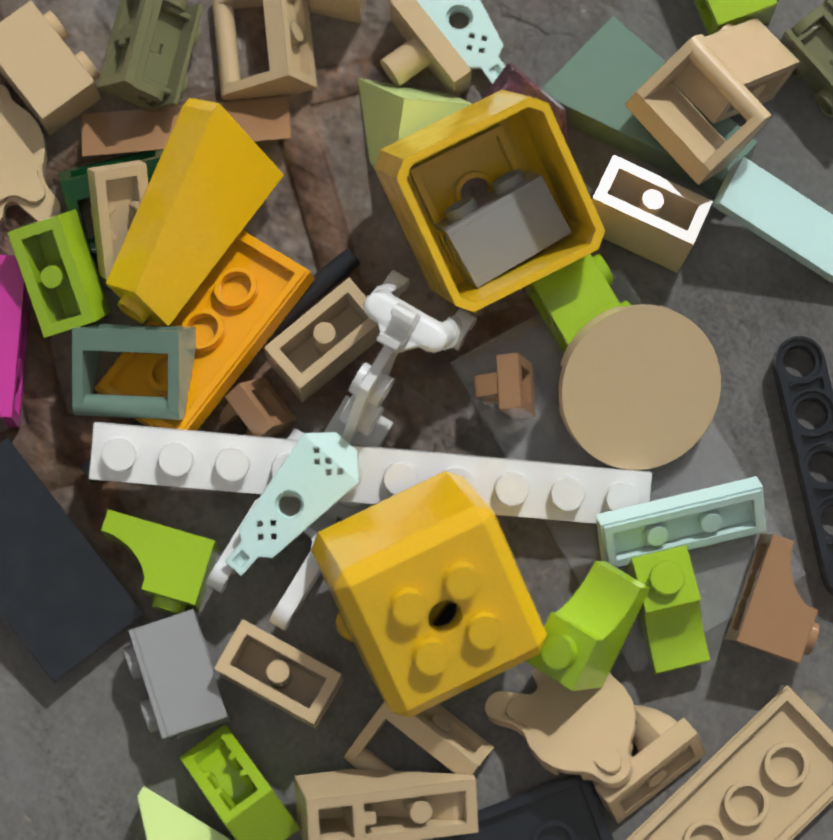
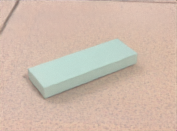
(778, 215)
(683, 519)

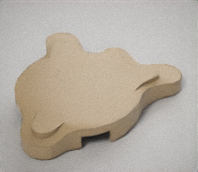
(23, 163)
(572, 730)

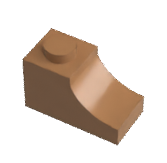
(769, 609)

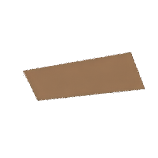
(150, 130)

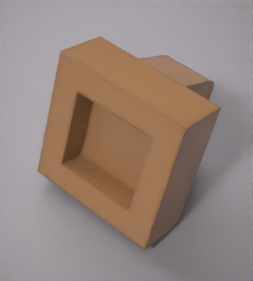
(509, 386)
(258, 408)

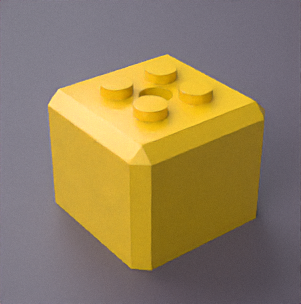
(485, 141)
(405, 558)

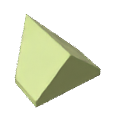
(400, 111)

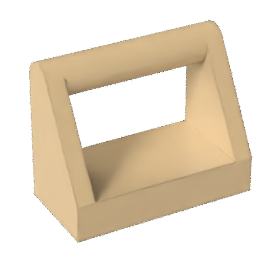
(287, 45)
(682, 127)
(433, 730)

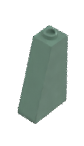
(600, 83)

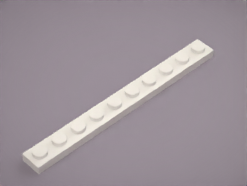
(251, 462)

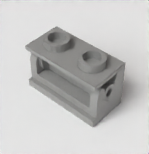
(502, 226)
(177, 676)

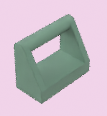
(92, 338)

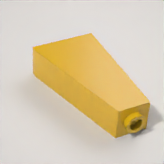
(191, 212)

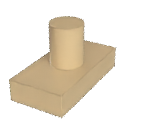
(424, 48)
(114, 198)

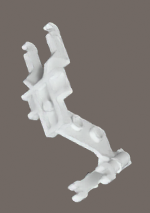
(360, 419)

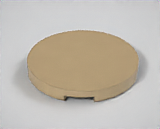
(639, 386)

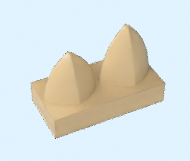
(664, 754)

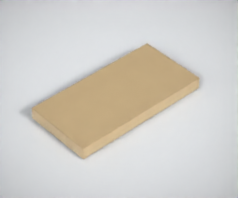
(757, 784)

